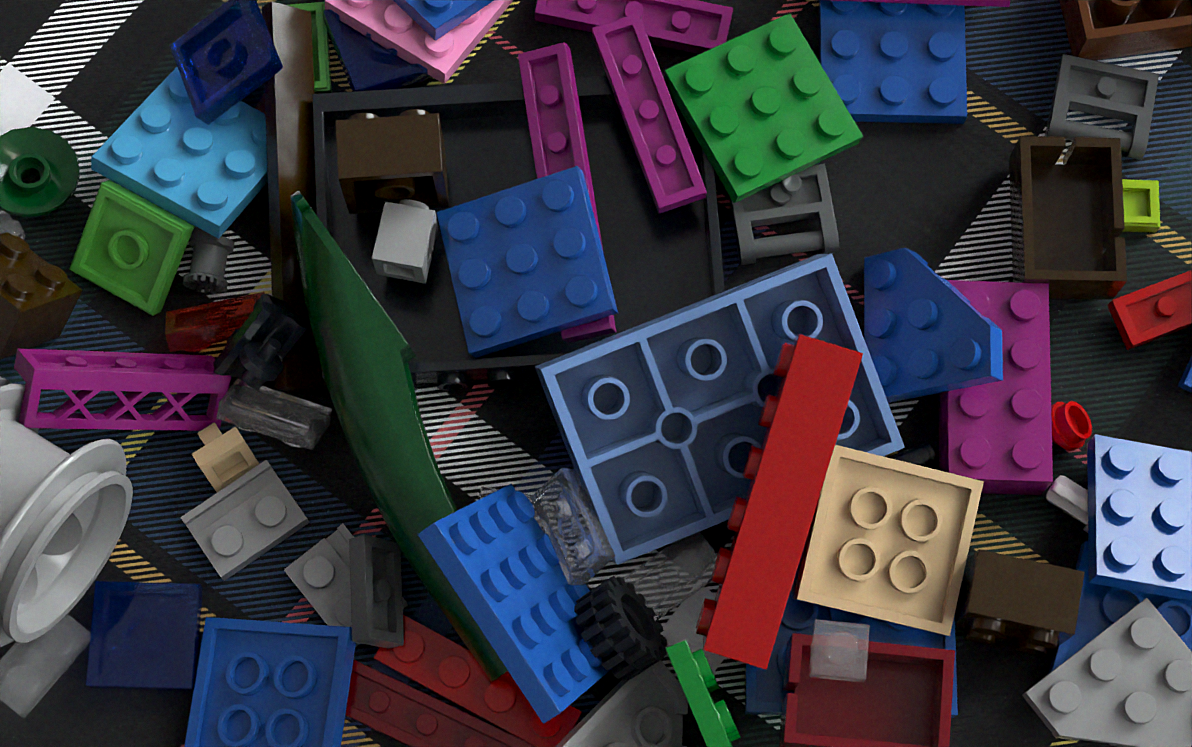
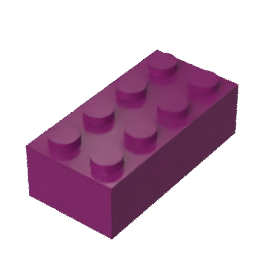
(1005, 426)

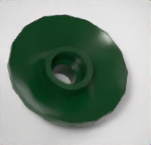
(39, 154)

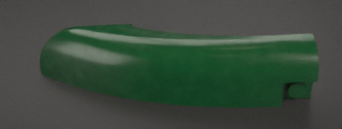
(379, 412)

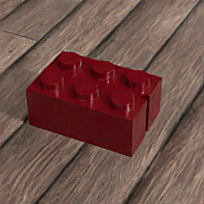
(898, 704)

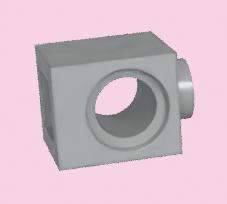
(405, 241)

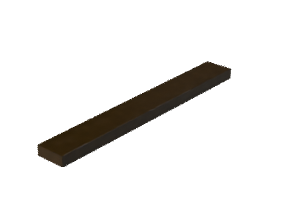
(289, 170)

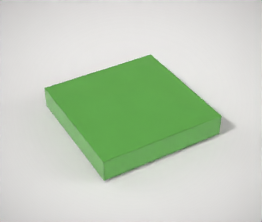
(131, 247)

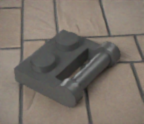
(1105, 92)
(776, 207)

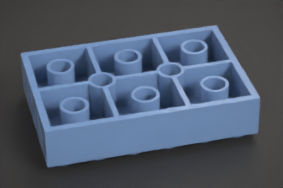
(676, 403)

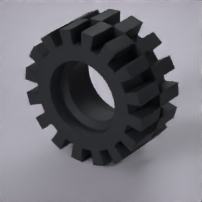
(620, 628)

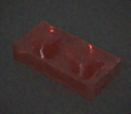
(207, 323)

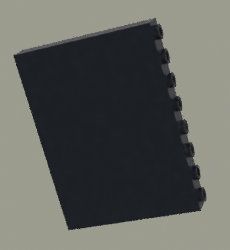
(650, 257)

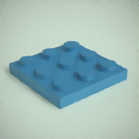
(185, 164)

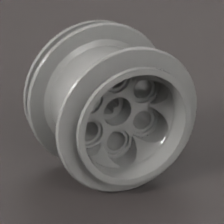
(55, 520)

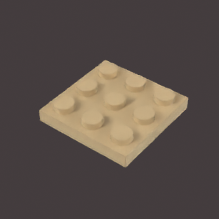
(889, 540)

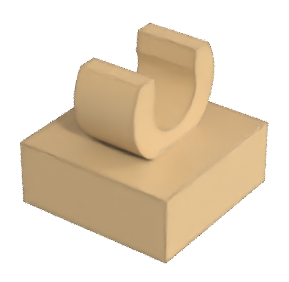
(223, 456)

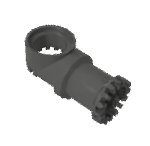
(208, 262)

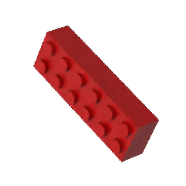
(780, 500)

